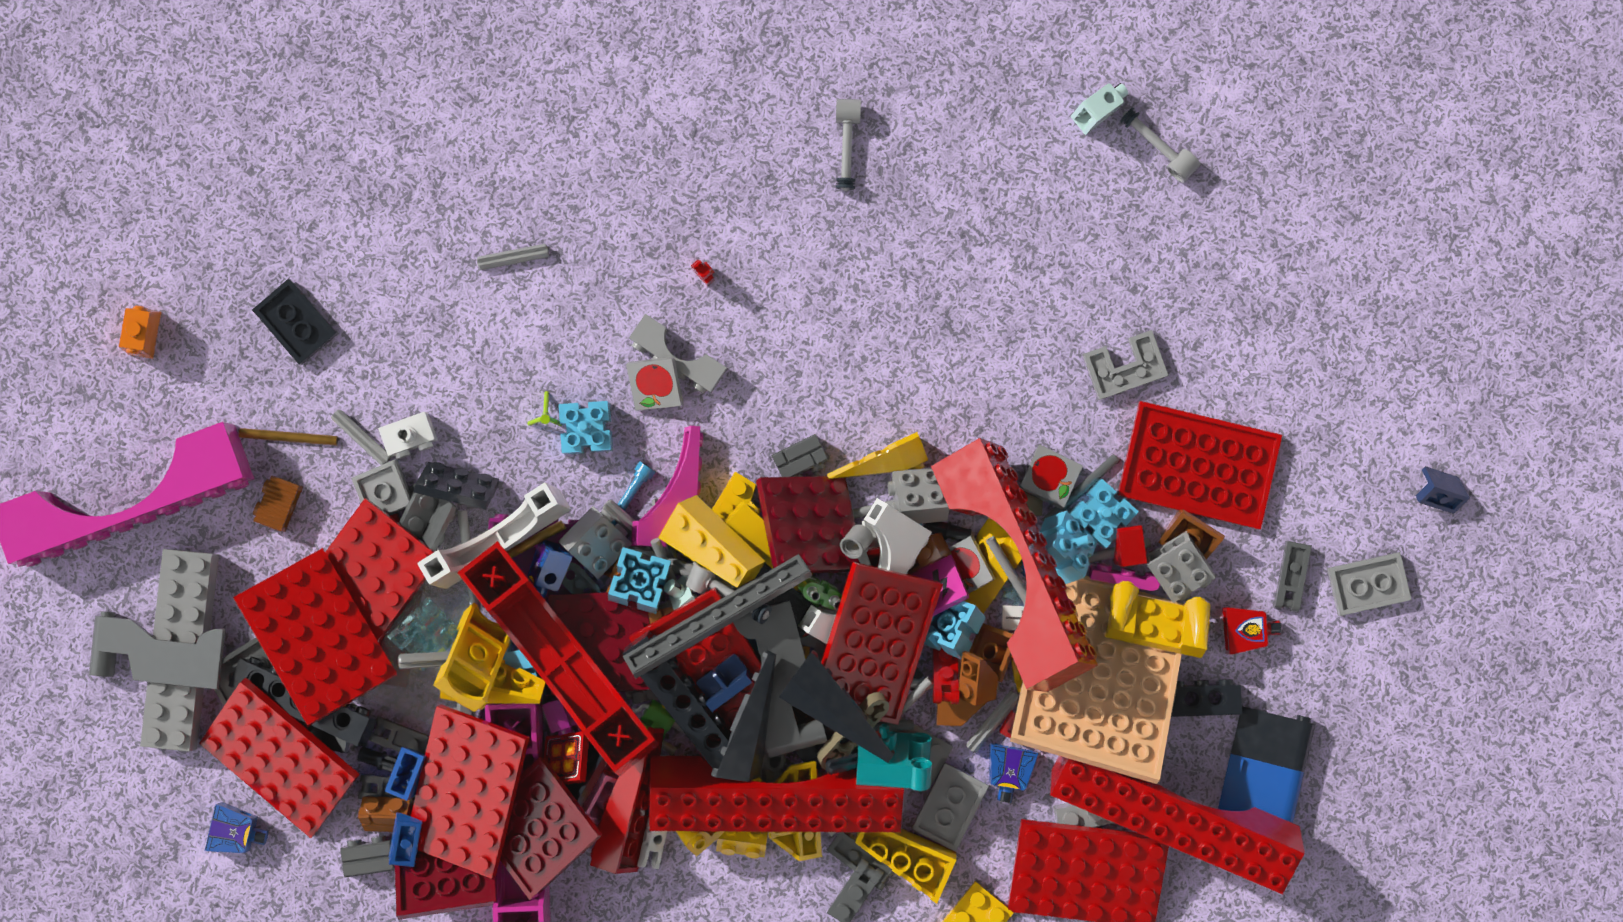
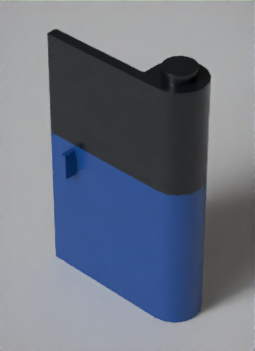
(1267, 763)

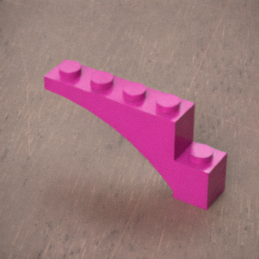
(682, 486)

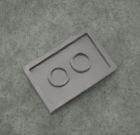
(1369, 584)
(950, 806)

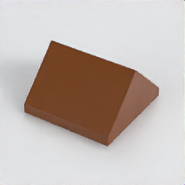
(1203, 535)
(993, 648)

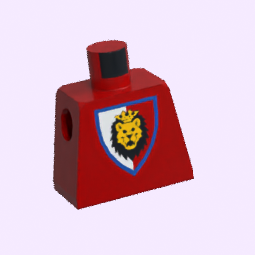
(1247, 629)

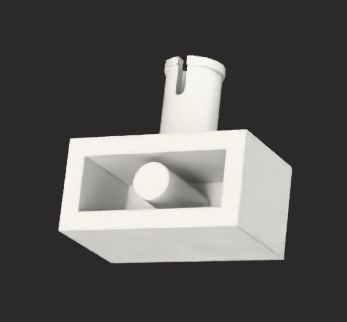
(408, 435)

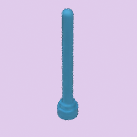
(642, 474)

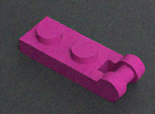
(1104, 573)

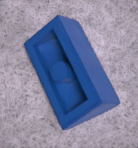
(404, 840)

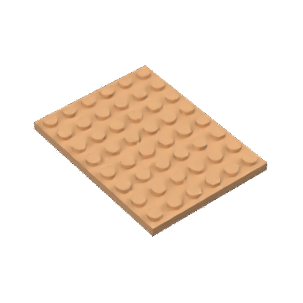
(1113, 712)

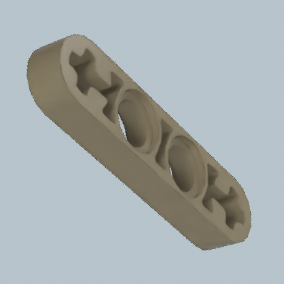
(874, 707)

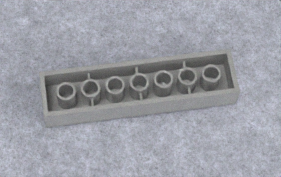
(181, 615)

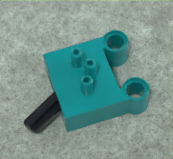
(907, 768)

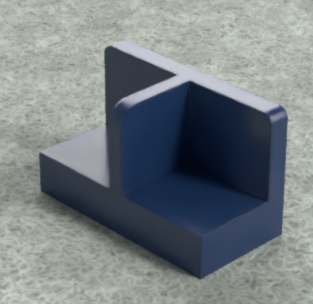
(1442, 491)
(724, 681)

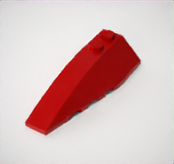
(626, 817)

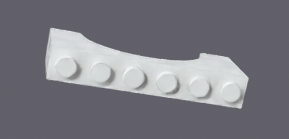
(538, 510)
(899, 546)

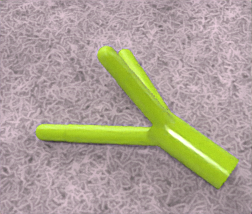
(545, 416)

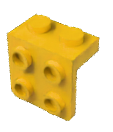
(744, 843)

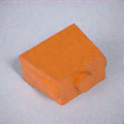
(139, 331)

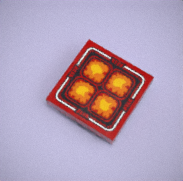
(568, 756)

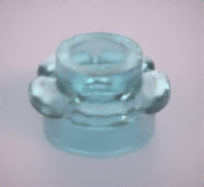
(1010, 595)

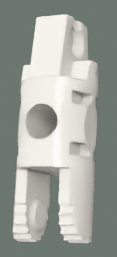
(652, 844)

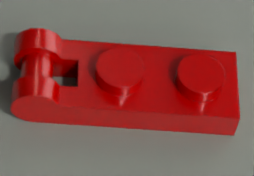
(945, 677)

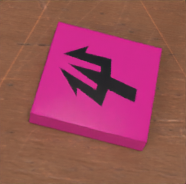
(953, 587)

